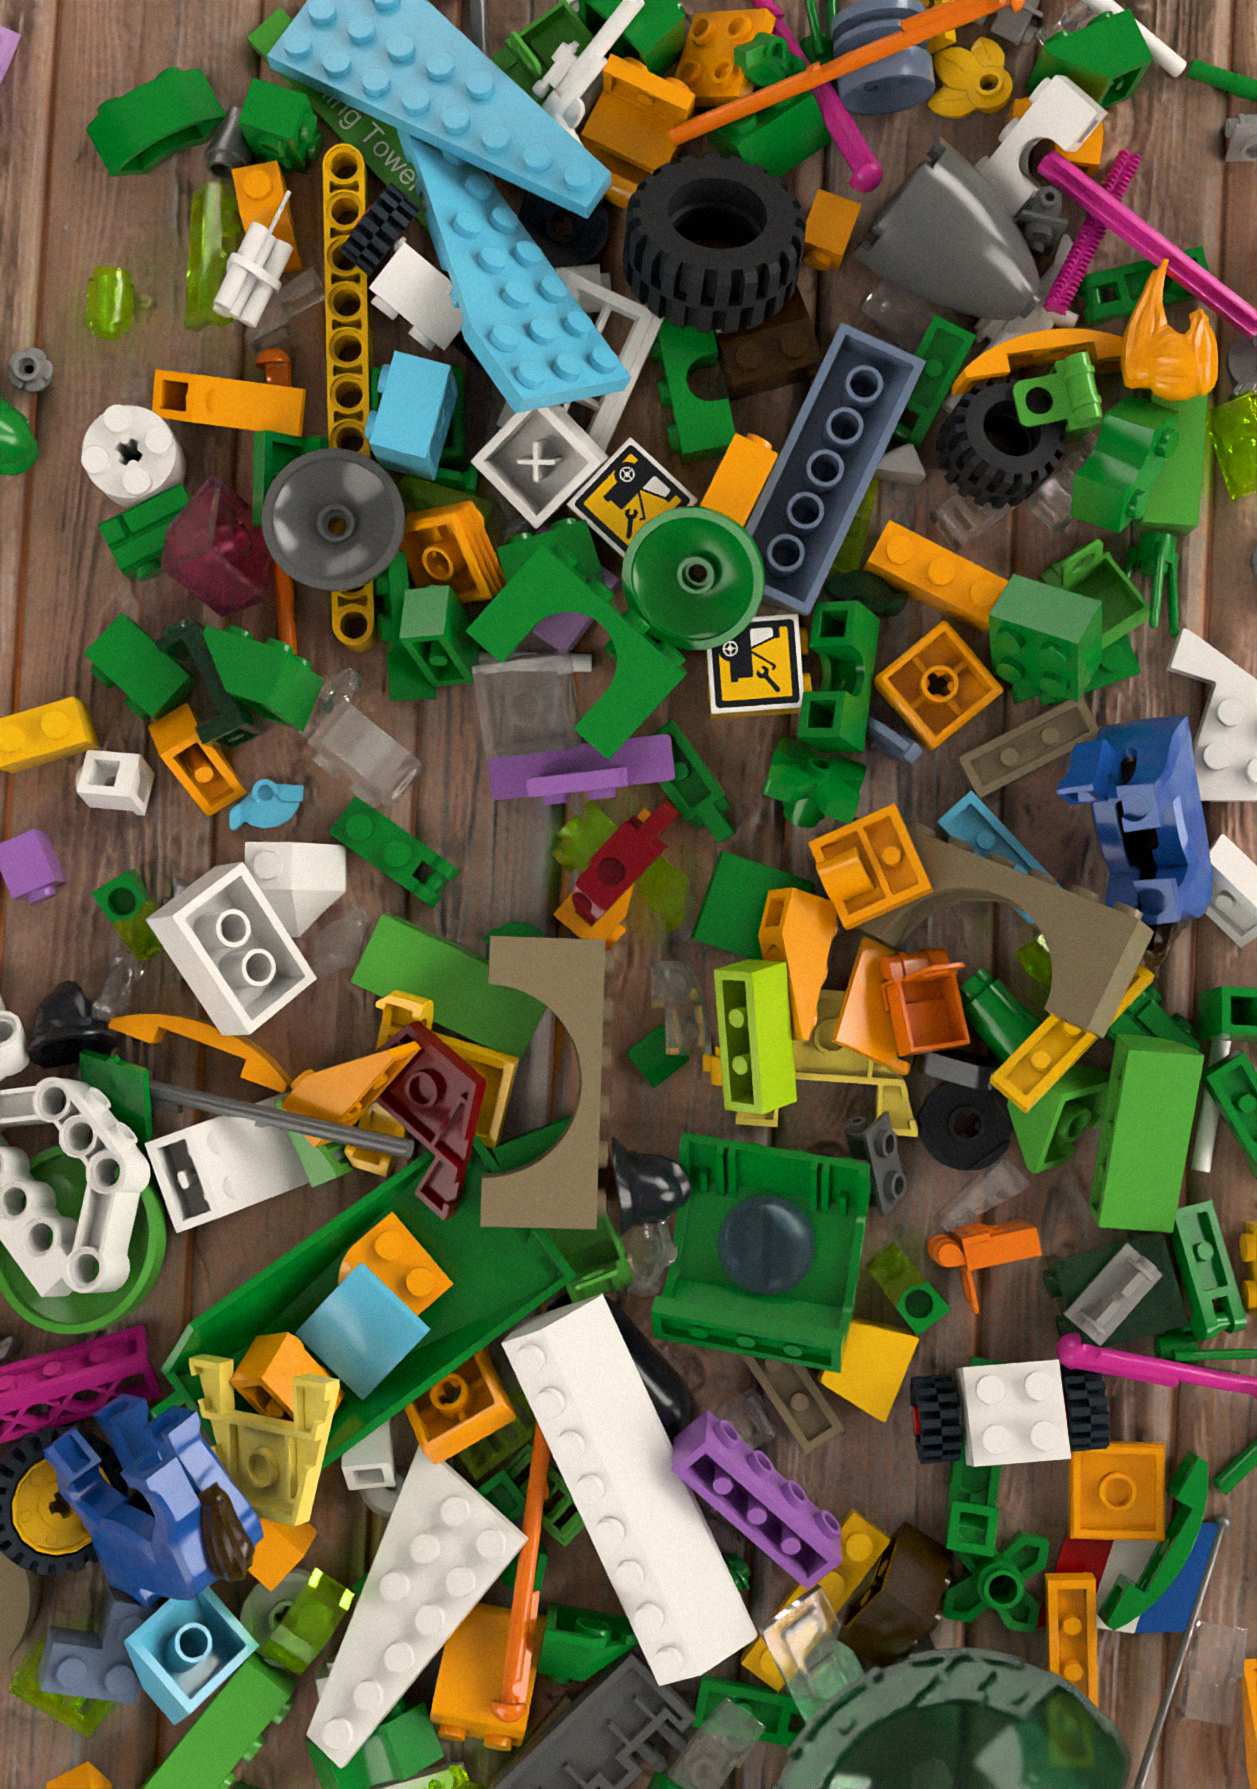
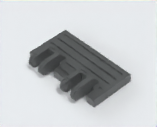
(600, 1730)

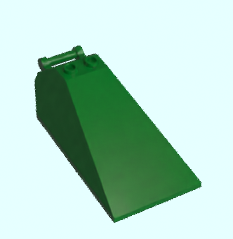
(495, 1276)

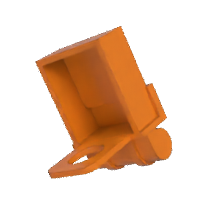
(924, 1001)
(983, 1246)

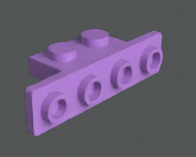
(582, 769)

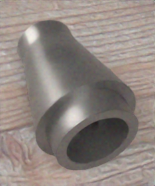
(228, 148)

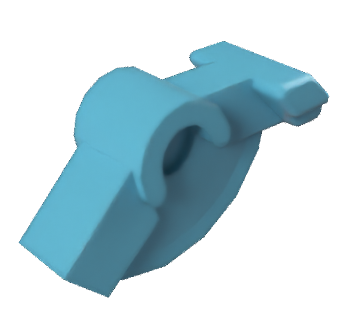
(267, 805)

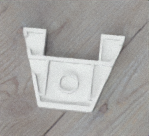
(1228, 727)

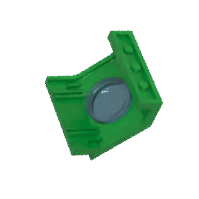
(765, 1252)

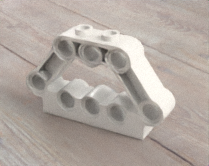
(107, 1205)

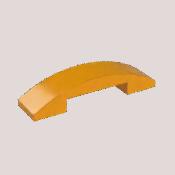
(1041, 349)
(259, 1065)

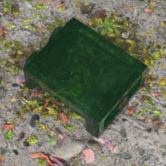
(236, 721)
(1155, 1313)

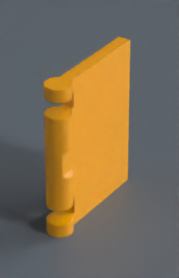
(862, 1018)

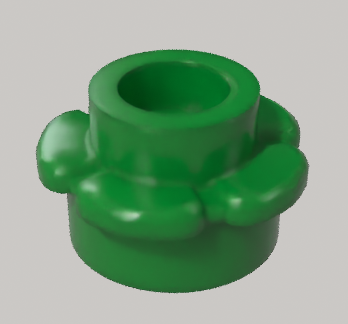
(738, 1570)

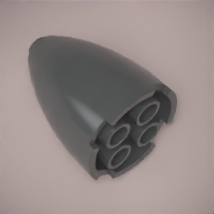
(953, 242)

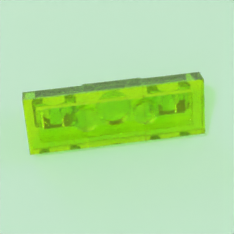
(207, 255)

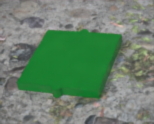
(124, 1086)

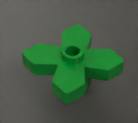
(813, 785)
(976, 1590)

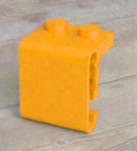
(632, 122)
(473, 1676)

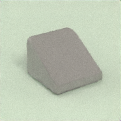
(901, 466)

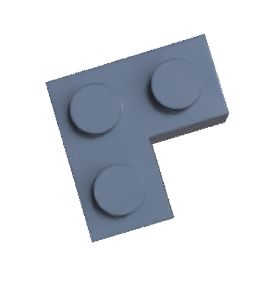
(97, 1662)

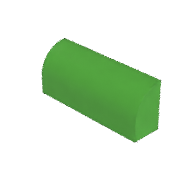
(455, 980)
(1144, 1133)

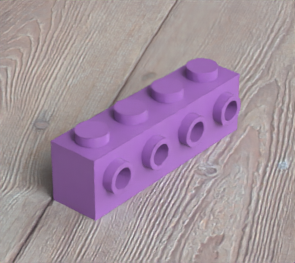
(757, 1499)

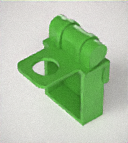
(529, 52)
(1072, 398)
(1097, 576)
(595, 1257)

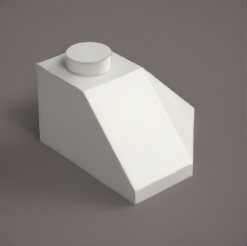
(298, 879)

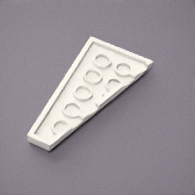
(425, 1579)

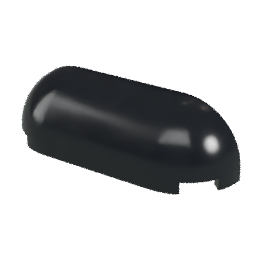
(660, 1379)

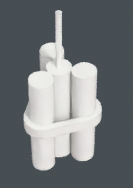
(253, 273)

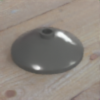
(313, 495)

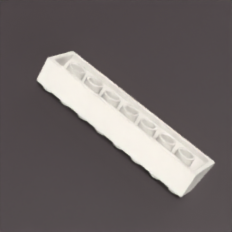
(625, 1491)

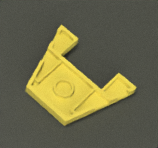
(827, 1061)
(268, 1457)

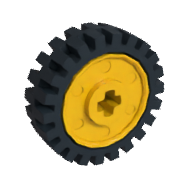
(30, 1528)

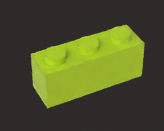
(755, 1036)

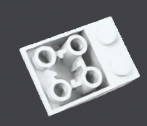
(223, 1167)

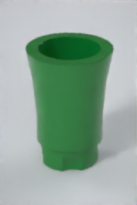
(996, 1014)

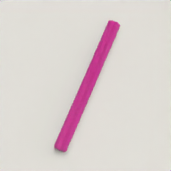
(1149, 242)

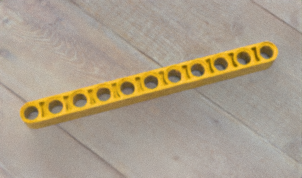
(342, 376)

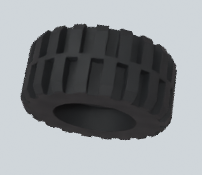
(721, 203)

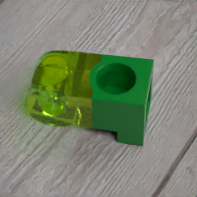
(127, 907)
(907, 1288)

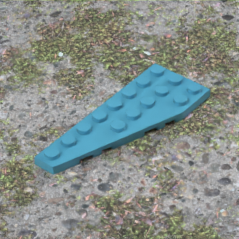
(435, 84)
(511, 298)

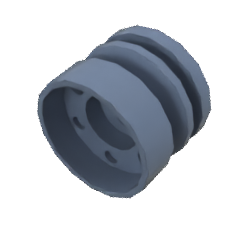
(889, 83)

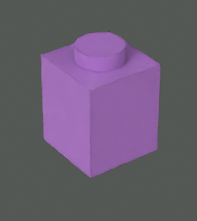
(31, 867)

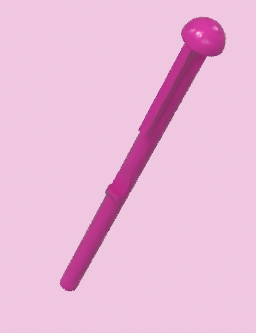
(865, 168)
(1148, 1369)

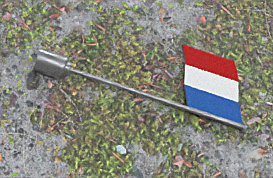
(1172, 1612)

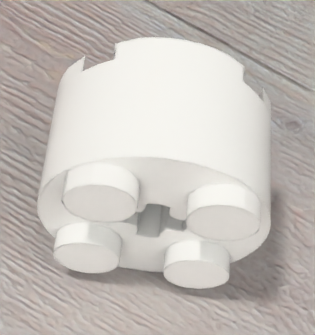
(124, 433)

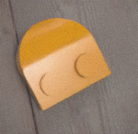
(399, 1263)

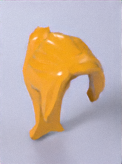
(1161, 358)

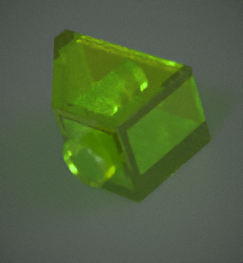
(308, 1622)

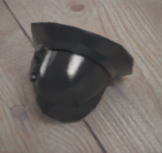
(66, 1028)
(647, 1187)

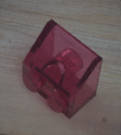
(218, 550)

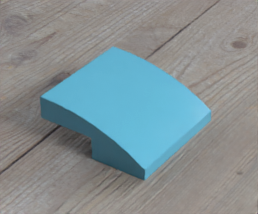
(362, 1331)

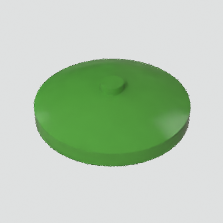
(87, 1311)

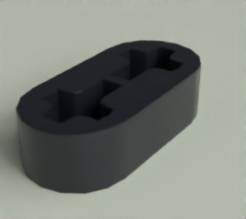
(958, 1067)

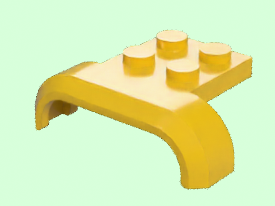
(496, 1067)

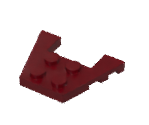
(440, 1106)

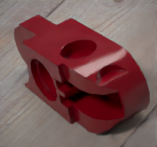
(620, 863)

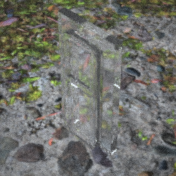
(808, 1652)

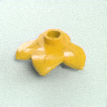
(965, 75)

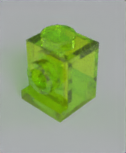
(583, 838)

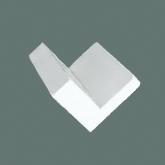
(1233, 891)

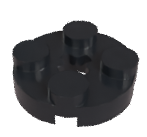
(581, 247)
(959, 1150)

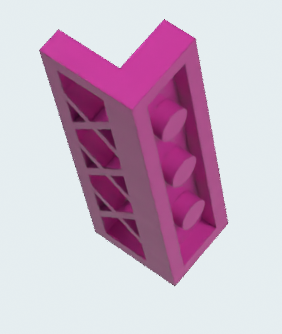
(61, 1373)

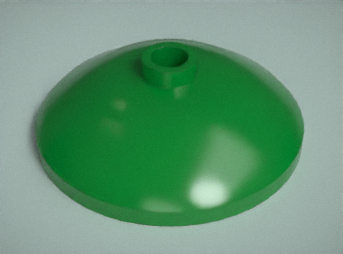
(675, 602)

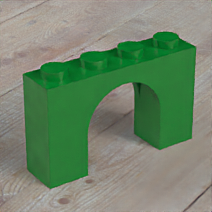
(552, 586)

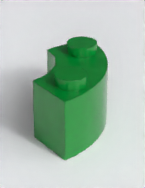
(155, 121)
(1124, 464)
(394, 1751)

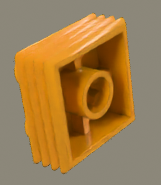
(452, 549)
(967, 689)
(451, 1426)

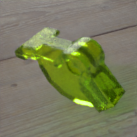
(665, 892)

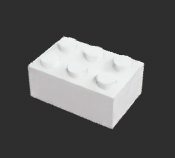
(231, 949)

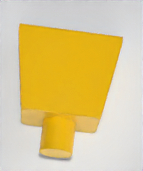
(872, 1366)

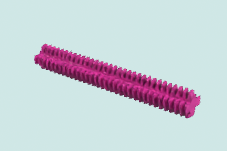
(1089, 237)

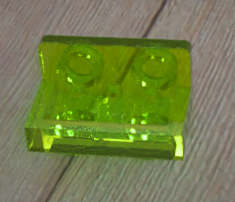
(1234, 440)

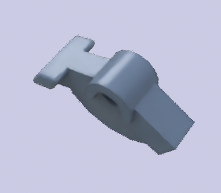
(890, 742)

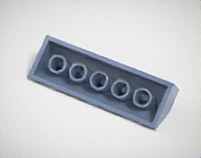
(829, 464)

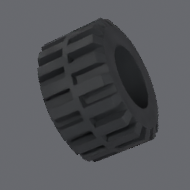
(982, 468)

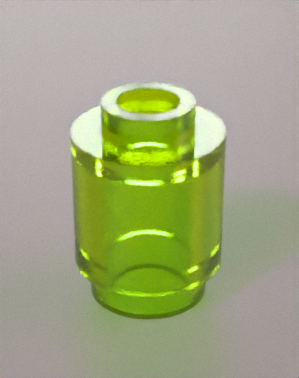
(109, 302)

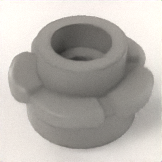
(41, 374)

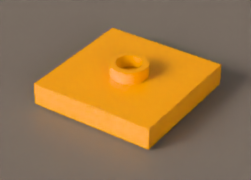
(1117, 1492)

